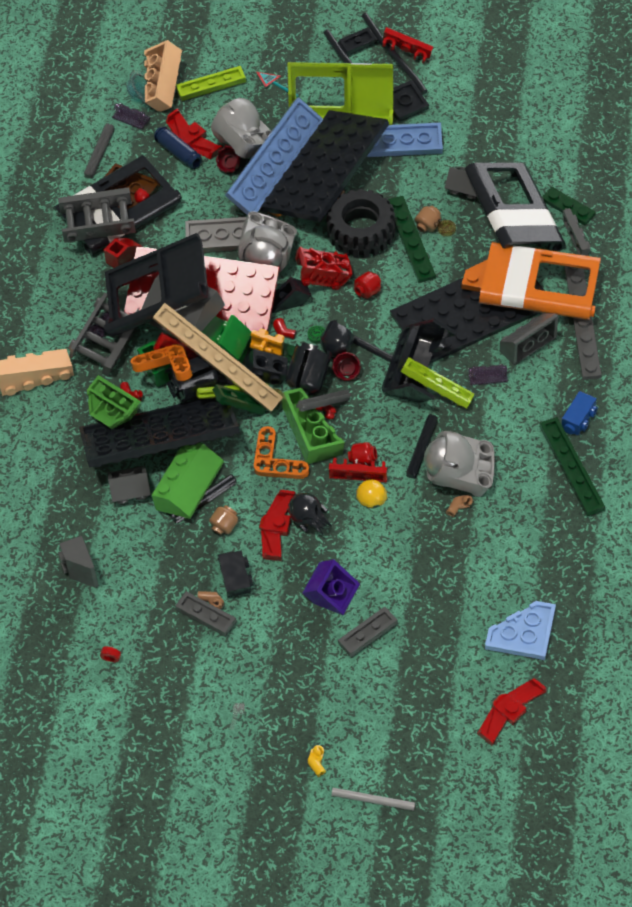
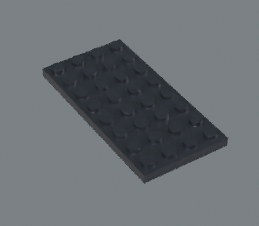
(325, 165)
(462, 313)
(158, 431)

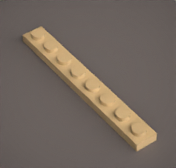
(217, 357)

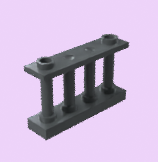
(93, 201)
(115, 348)

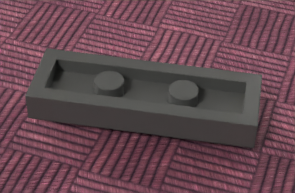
(576, 233)
(205, 613)
(367, 631)

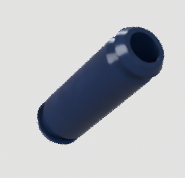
(177, 147)

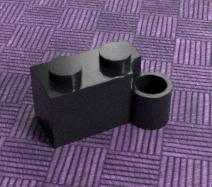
(234, 573)

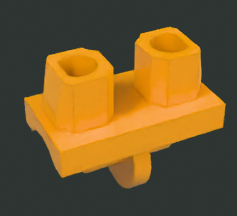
(264, 342)

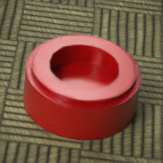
(110, 654)

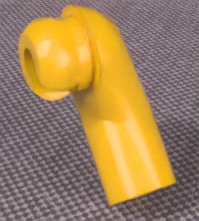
(314, 760)

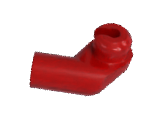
(281, 329)
(137, 394)
(329, 411)

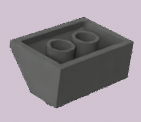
(529, 337)

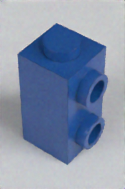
(578, 413)

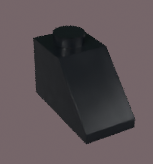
(290, 295)

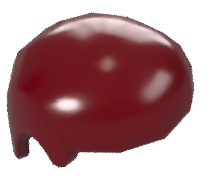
(228, 160)
(348, 363)

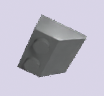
(458, 182)
(128, 484)
(77, 561)

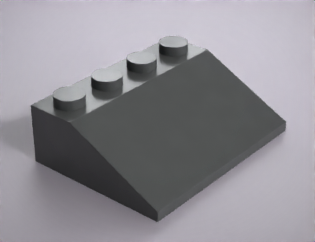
(197, 314)

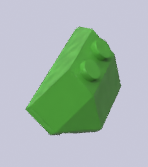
(110, 403)

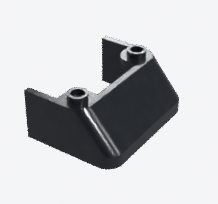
(418, 343)

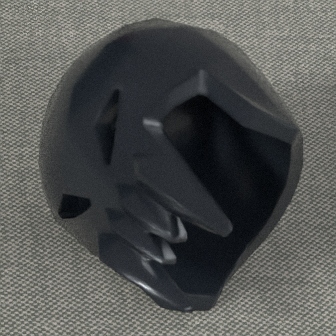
(336, 339)
(307, 509)

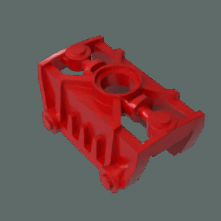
(322, 268)

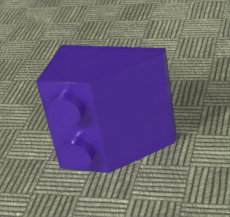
(331, 587)

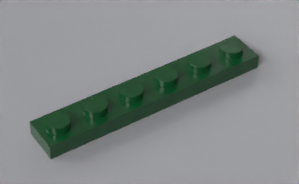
(412, 241)
(572, 466)

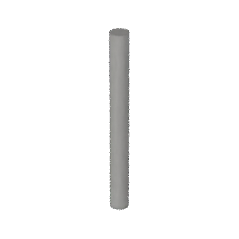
(373, 799)

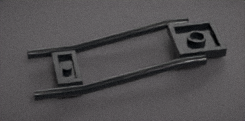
(407, 97)

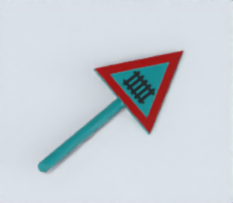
(268, 79)

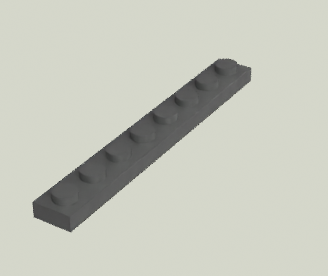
(583, 328)

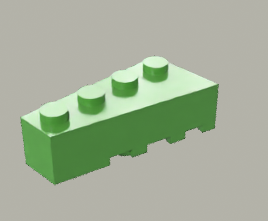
(311, 431)

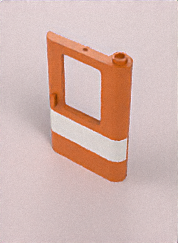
(512, 279)

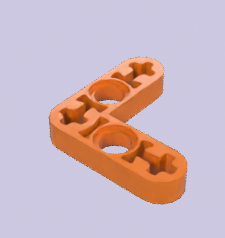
(163, 357)
(268, 459)

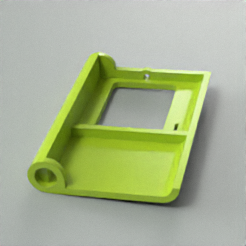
(366, 87)

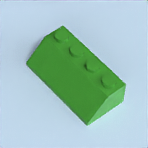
(186, 480)

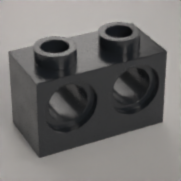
(267, 366)

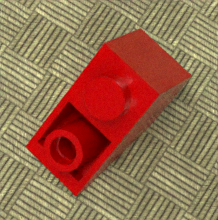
(120, 251)

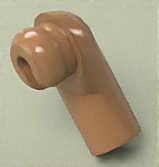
(459, 503)
(212, 597)

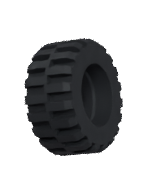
(361, 240)

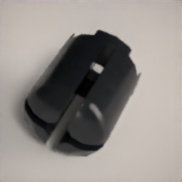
(308, 368)
(200, 379)

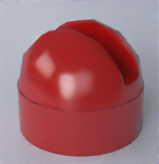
(141, 195)

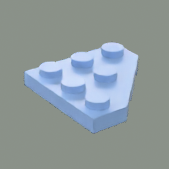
(524, 632)

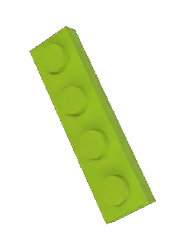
(210, 83)
(437, 383)

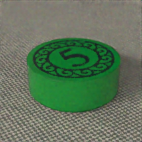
(315, 333)

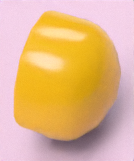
(371, 493)

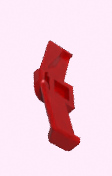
(192, 135)
(275, 524)
(509, 708)

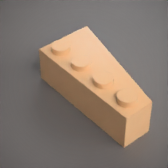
(161, 74)
(34, 370)

